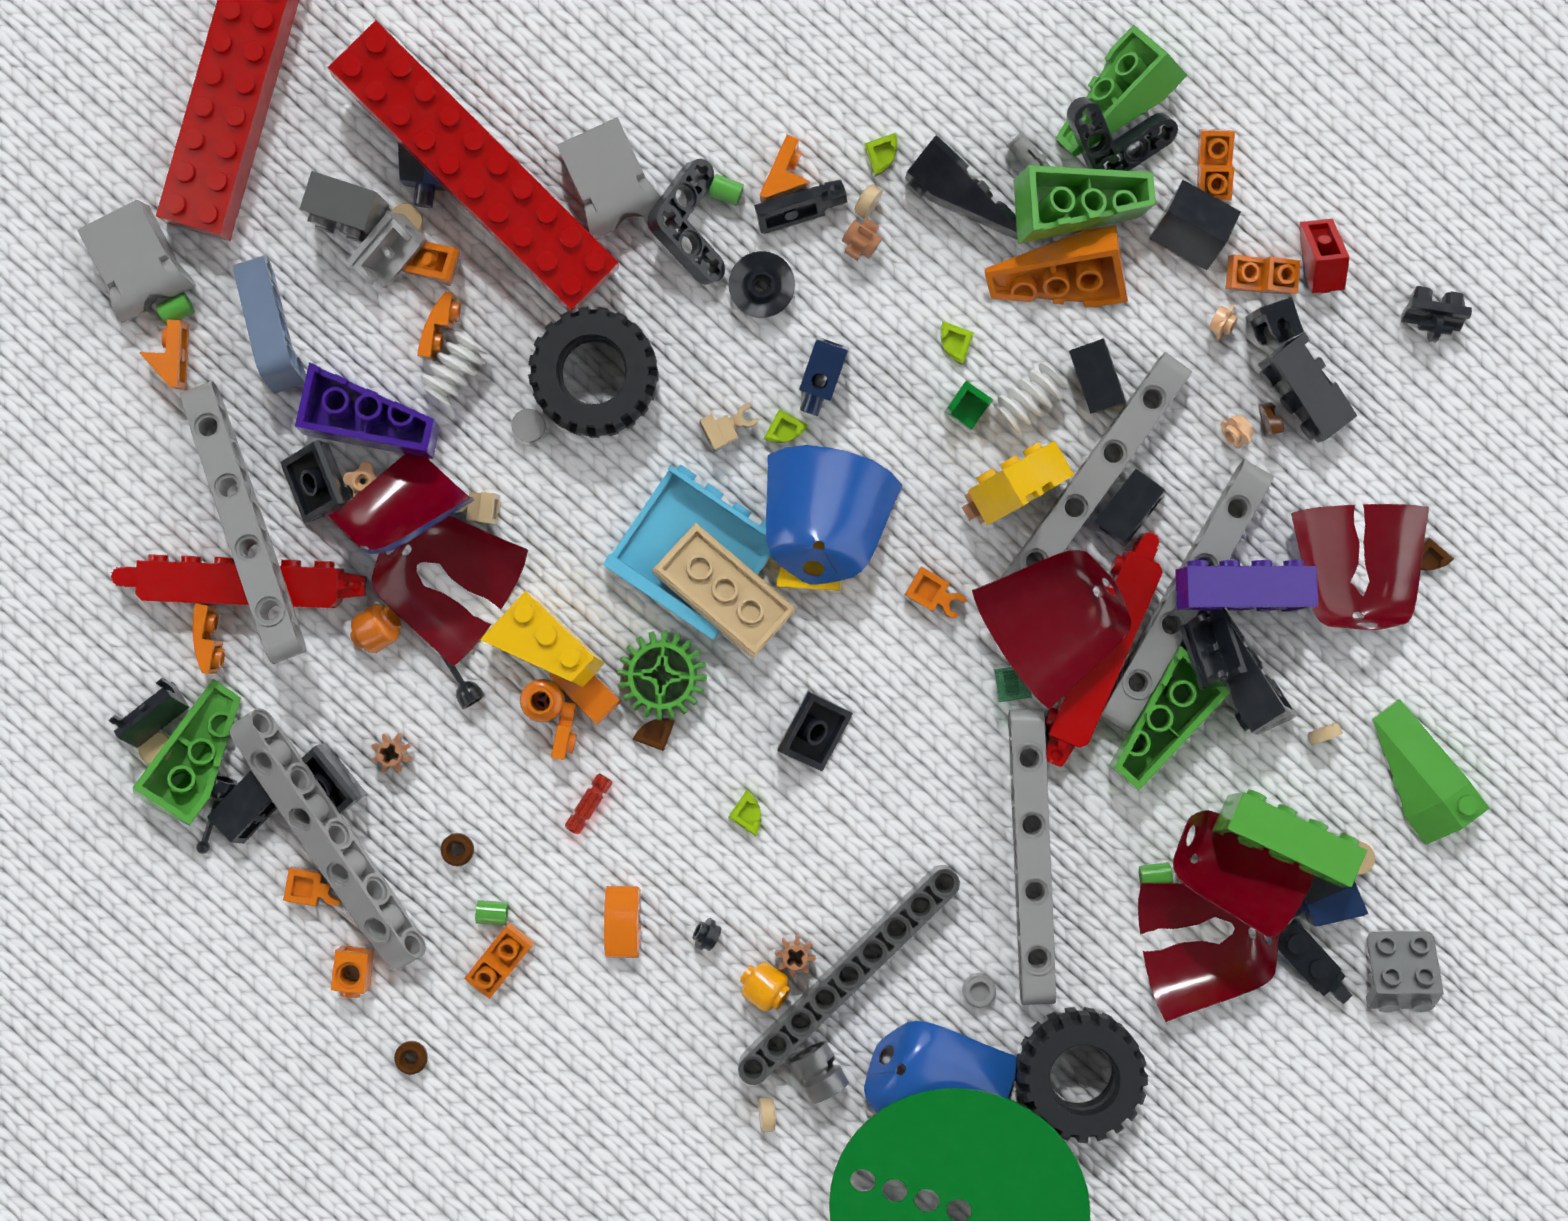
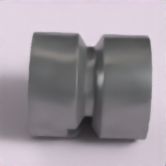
(820, 1074)

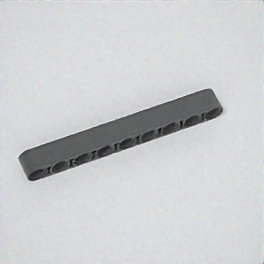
(841, 989)

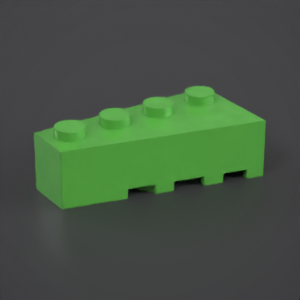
(1070, 199)
(1166, 721)
(1291, 838)

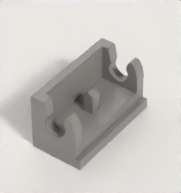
(387, 249)

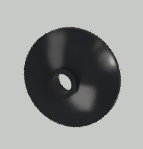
(761, 267)

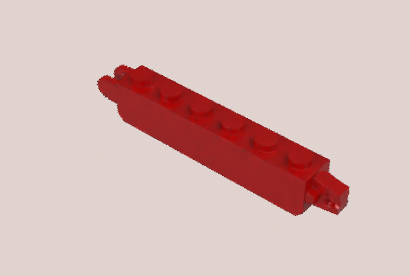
(220, 582)
(1081, 707)

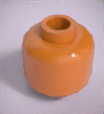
(375, 628)
(530, 700)

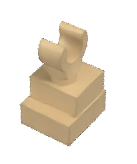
(722, 431)
(483, 509)

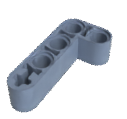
(267, 325)

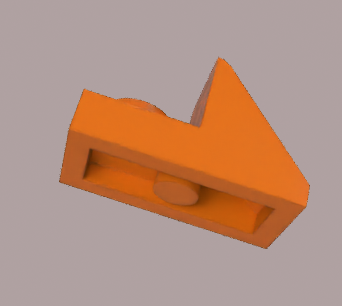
(781, 181)
(434, 262)
(174, 362)

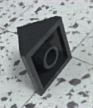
(1195, 225)
(315, 481)
(814, 731)
(333, 777)

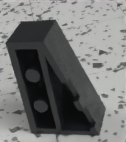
(1307, 389)

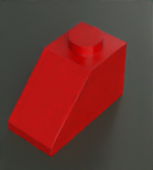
(1323, 256)

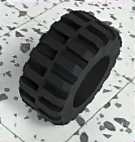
(568, 334)
(1111, 1106)

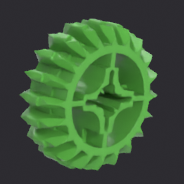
(659, 703)

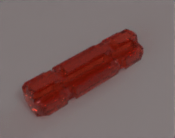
(588, 803)

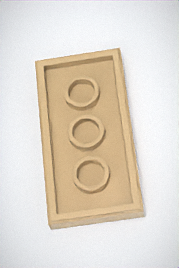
(724, 590)

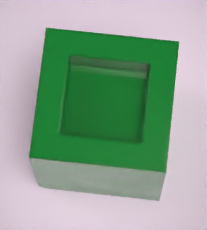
(968, 405)

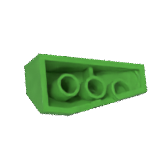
(1131, 83)
(196, 747)
(1430, 785)

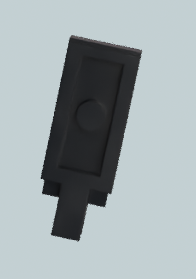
(799, 206)
(1312, 961)

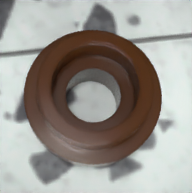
(447, 853)
(411, 1067)

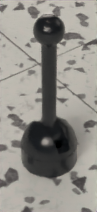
(467, 692)
(221, 788)

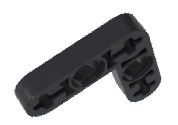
(1107, 148)
(677, 219)

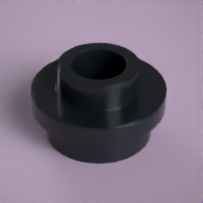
(706, 934)

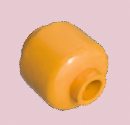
(765, 986)

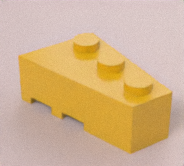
(1019, 481)
(542, 639)

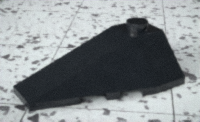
(944, 180)
(1256, 695)

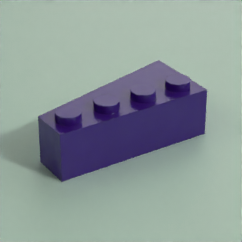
(358, 416)
(1246, 587)

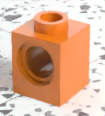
(360, 958)

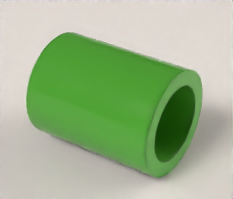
(726, 190)
(175, 308)
(1156, 873)
(491, 912)

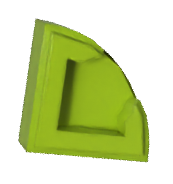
(881, 153)
(955, 341)
(784, 428)
(747, 813)

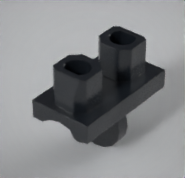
(1436, 316)

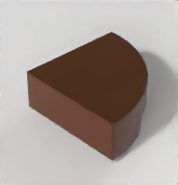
(1271, 424)
(1434, 556)
(655, 733)

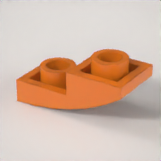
(1214, 163)
(1263, 274)
(442, 316)
(207, 650)
(594, 698)
(622, 922)
(499, 960)

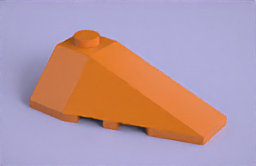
(1074, 269)

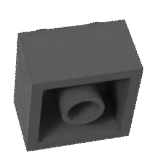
(342, 206)

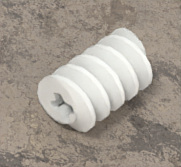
(453, 368)
(1030, 396)

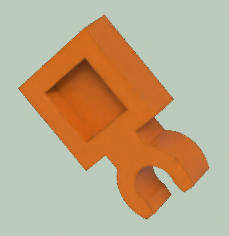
(930, 590)
(564, 739)
(307, 888)

